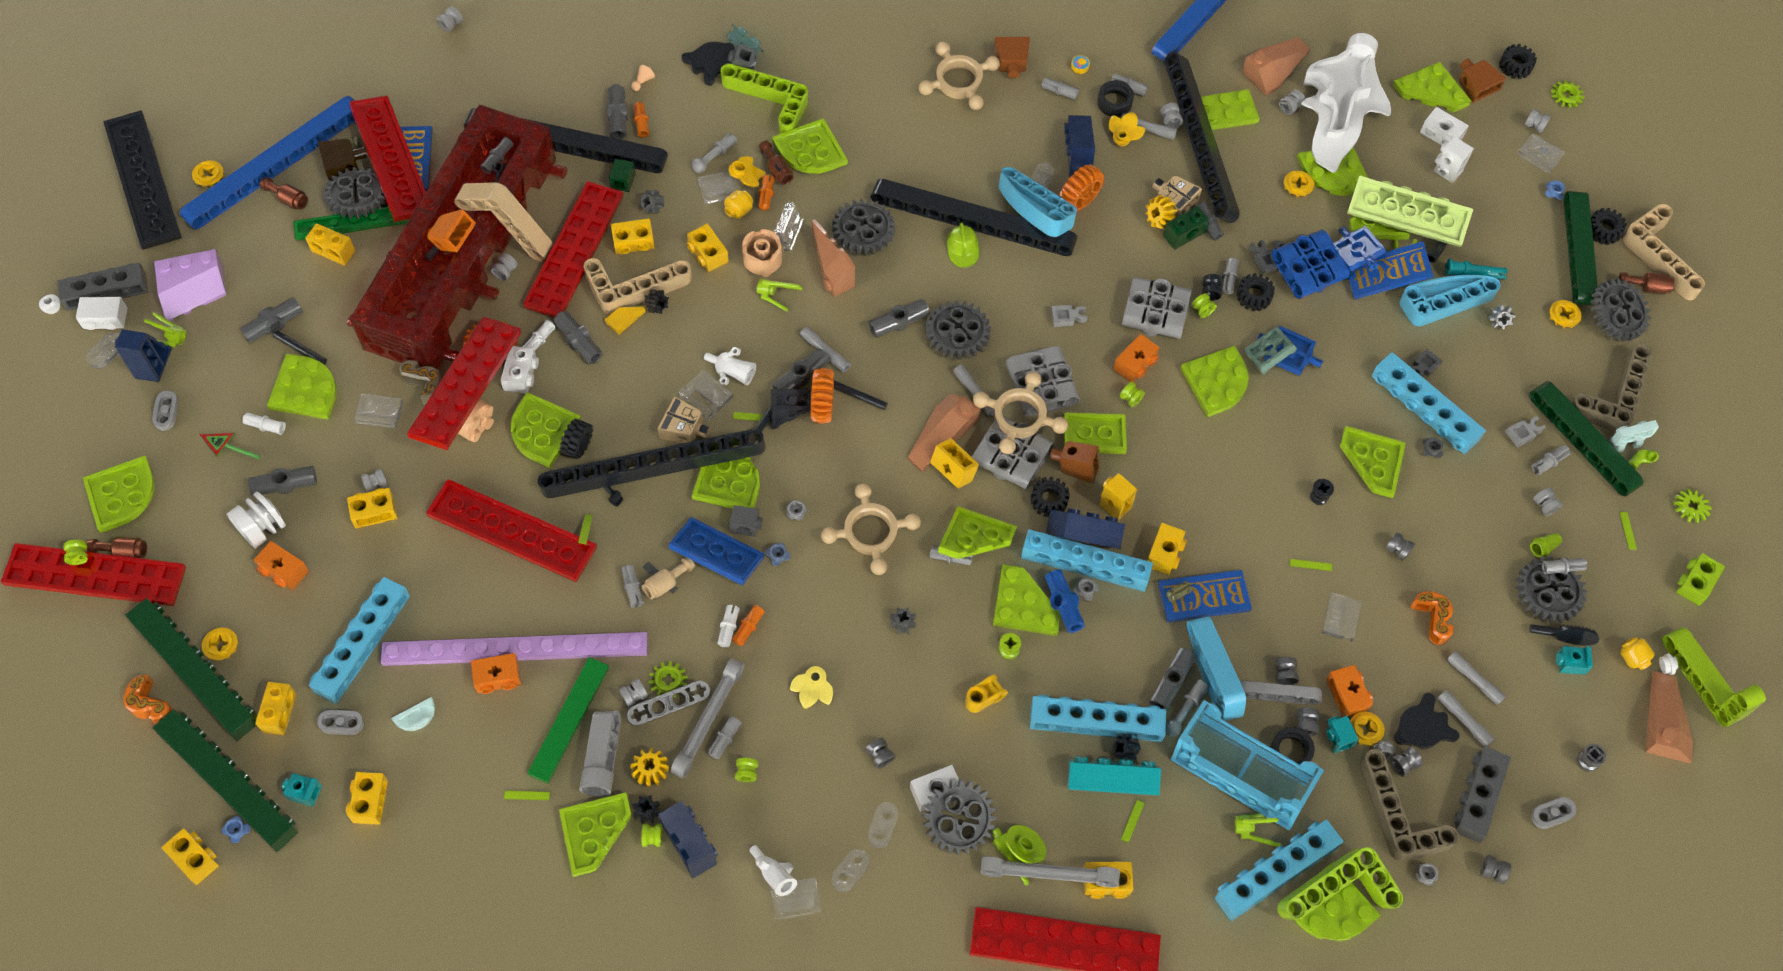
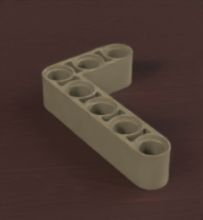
(1625, 404)
(1397, 815)

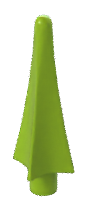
(1001, 845)

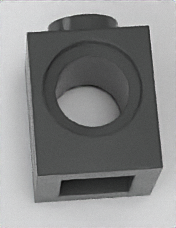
(745, 521)

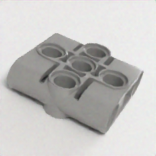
(1147, 308)
(1050, 366)
(1018, 468)

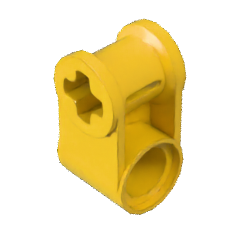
(989, 693)

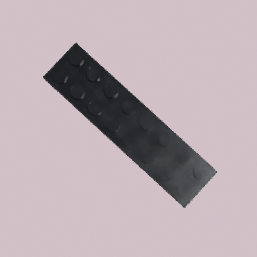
(142, 180)

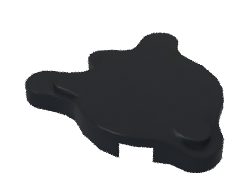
(708, 59)
(1424, 726)

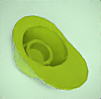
(963, 246)

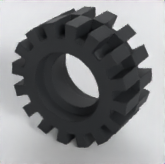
(1519, 53)
(1610, 218)
(1258, 283)
(576, 438)
(1049, 486)

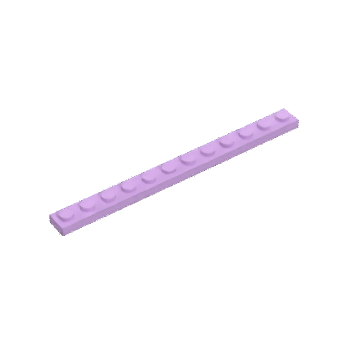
(525, 648)

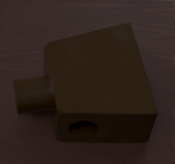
(339, 155)

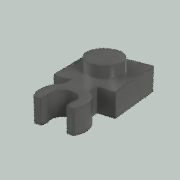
(1263, 257)
(1426, 363)

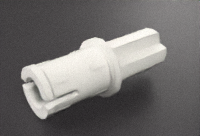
(540, 335)
(264, 423)
(728, 626)

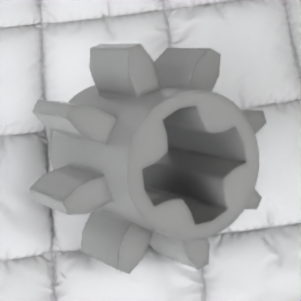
(1497, 313)

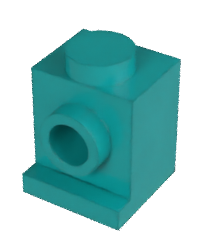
(1574, 660)
(1341, 733)
(306, 794)

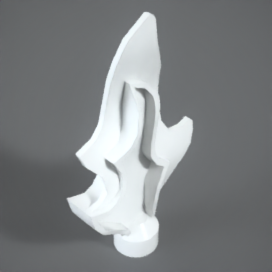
(1346, 92)

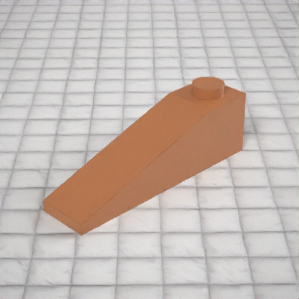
(1274, 63)
(835, 264)
(948, 420)
(1667, 722)

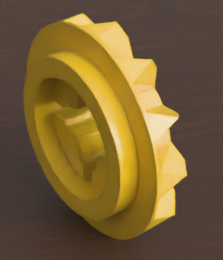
(208, 167)
(1306, 182)
(1566, 307)
(213, 638)
(1375, 725)

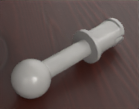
(700, 164)
(1174, 726)

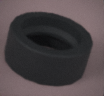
(1115, 87)
(1299, 735)

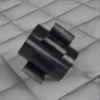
(656, 301)
(1126, 747)
(642, 805)

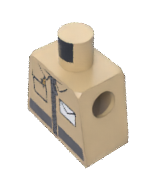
(1180, 191)
(682, 423)

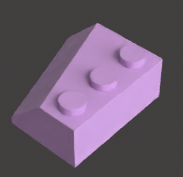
(189, 282)

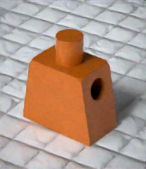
(451, 230)

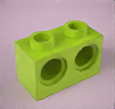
(1701, 580)

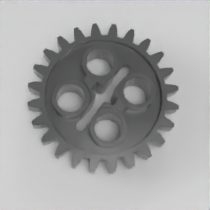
(341, 193)
(864, 234)
(1620, 310)
(958, 330)
(1556, 605)
(965, 797)

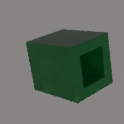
(622, 175)

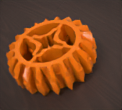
(1083, 186)
(822, 395)

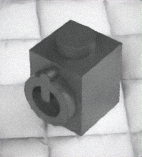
(743, 57)

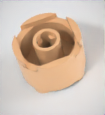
(762, 252)
(477, 421)

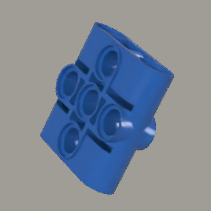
(1310, 264)

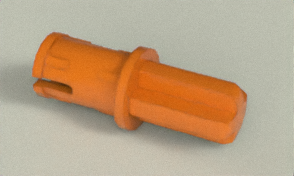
(641, 120)
(766, 192)
(748, 625)

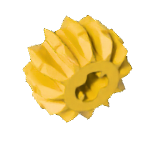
(1160, 211)
(653, 775)

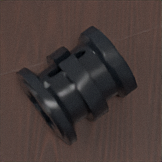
(1321, 491)

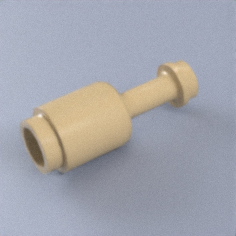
(665, 579)

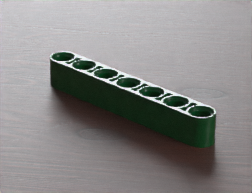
(1580, 247)
(1586, 438)

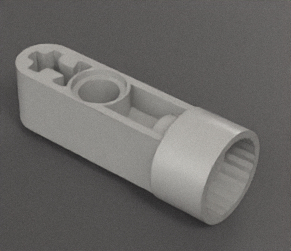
(601, 754)

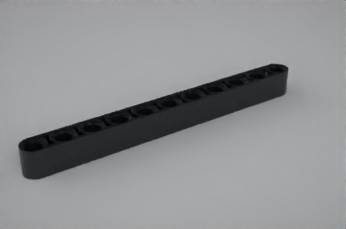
(1202, 137)
(602, 147)
(974, 216)
(641, 462)

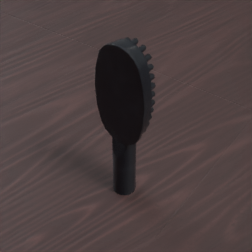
(1568, 634)

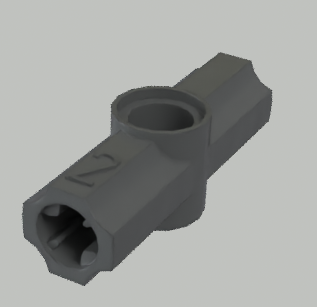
(617, 111)
(271, 320)
(889, 321)
(577, 337)
(792, 380)
(293, 479)
(1179, 669)

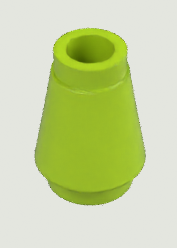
(1545, 545)

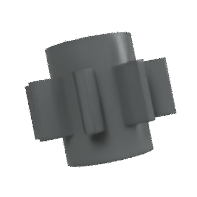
(652, 201)
(897, 620)

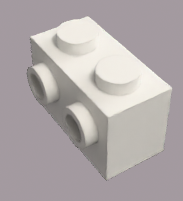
(1452, 159)
(101, 313)
(519, 370)

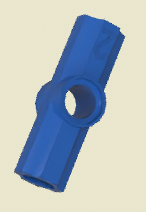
(1064, 601)

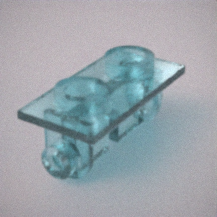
(740, 36)

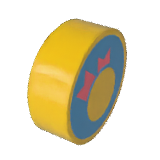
(1080, 64)

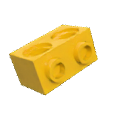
(631, 233)
(330, 244)
(710, 246)
(372, 512)
(276, 708)
(373, 798)
(187, 859)
(1119, 892)

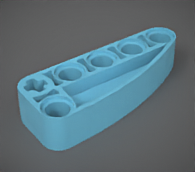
(1037, 203)
(1446, 296)
(1216, 669)

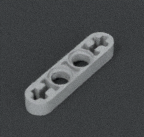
(1282, 693)
(667, 700)

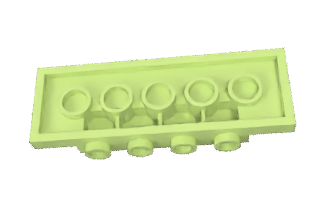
(1410, 211)

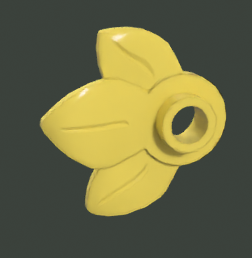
(812, 690)

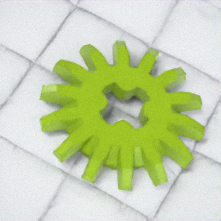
(1559, 92)
(1690, 512)
(662, 674)

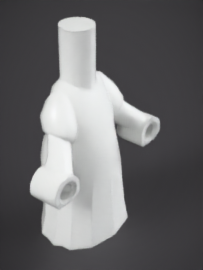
(736, 368)
(775, 873)

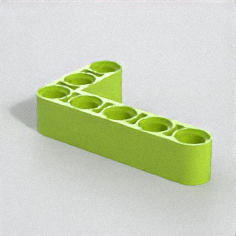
(771, 88)
(1708, 682)
(1338, 881)

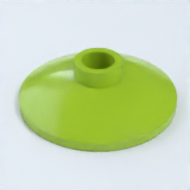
(1026, 844)

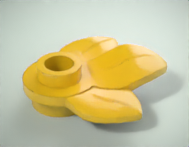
(1125, 126)
(746, 172)

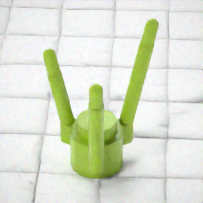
(768, 288)
(174, 334)
(1246, 823)

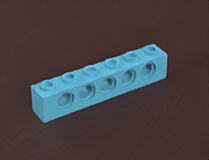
(1437, 406)
(1086, 560)
(359, 652)
(1086, 724)
(1235, 905)

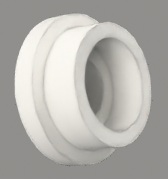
(50, 304)
(1668, 664)

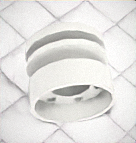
(256, 519)

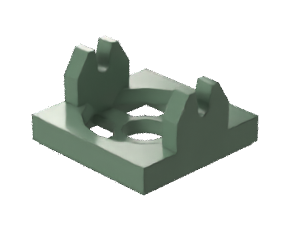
(1268, 339)

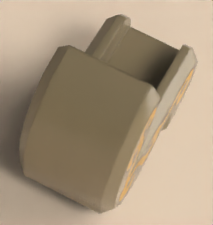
(420, 376)

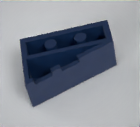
(1079, 142)
(142, 354)
(1086, 528)
(688, 838)

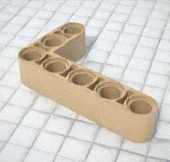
(509, 212)
(1658, 256)
(634, 286)

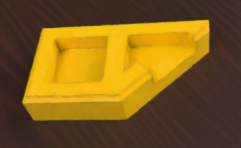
(623, 318)

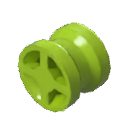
(1204, 305)
(1132, 394)
(75, 552)
(1009, 651)
(746, 770)
(651, 835)

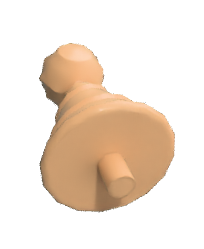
(645, 74)

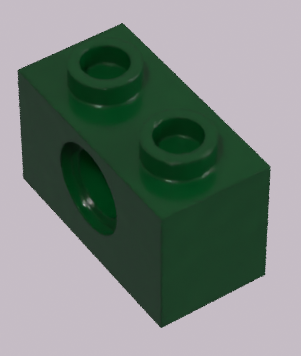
(1186, 227)

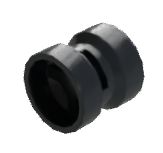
(1212, 286)

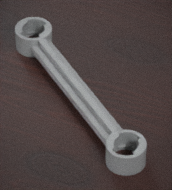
(685, 758)
(1101, 876)

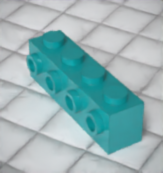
(1114, 776)

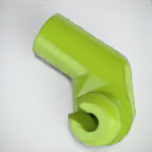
(1643, 456)

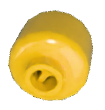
(738, 204)
(1637, 653)

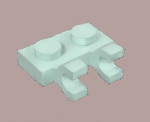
(1635, 434)

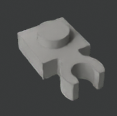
(1065, 316)
(1523, 433)

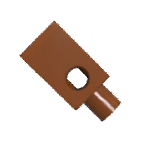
(1012, 54)
(1480, 79)
(1078, 460)

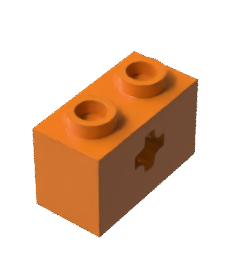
(1136, 358)
(281, 566)
(485, 669)
(1349, 691)

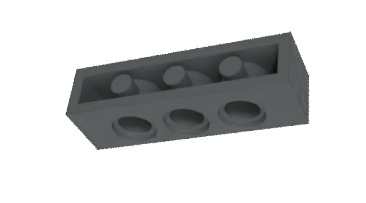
(113, 282)
(1496, 765)

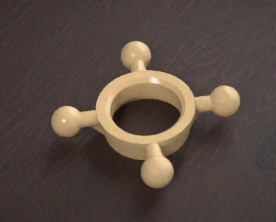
(964, 62)
(1026, 395)
(863, 492)

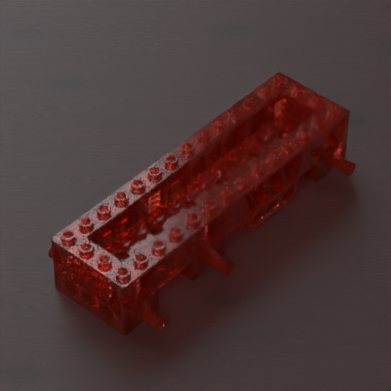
(460, 276)

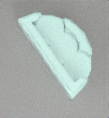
(416, 716)

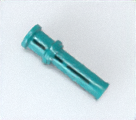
(1467, 268)

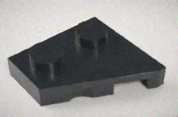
(788, 404)

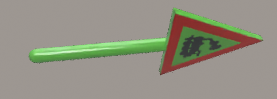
(219, 441)

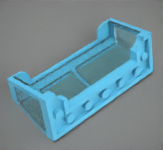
(1245, 766)

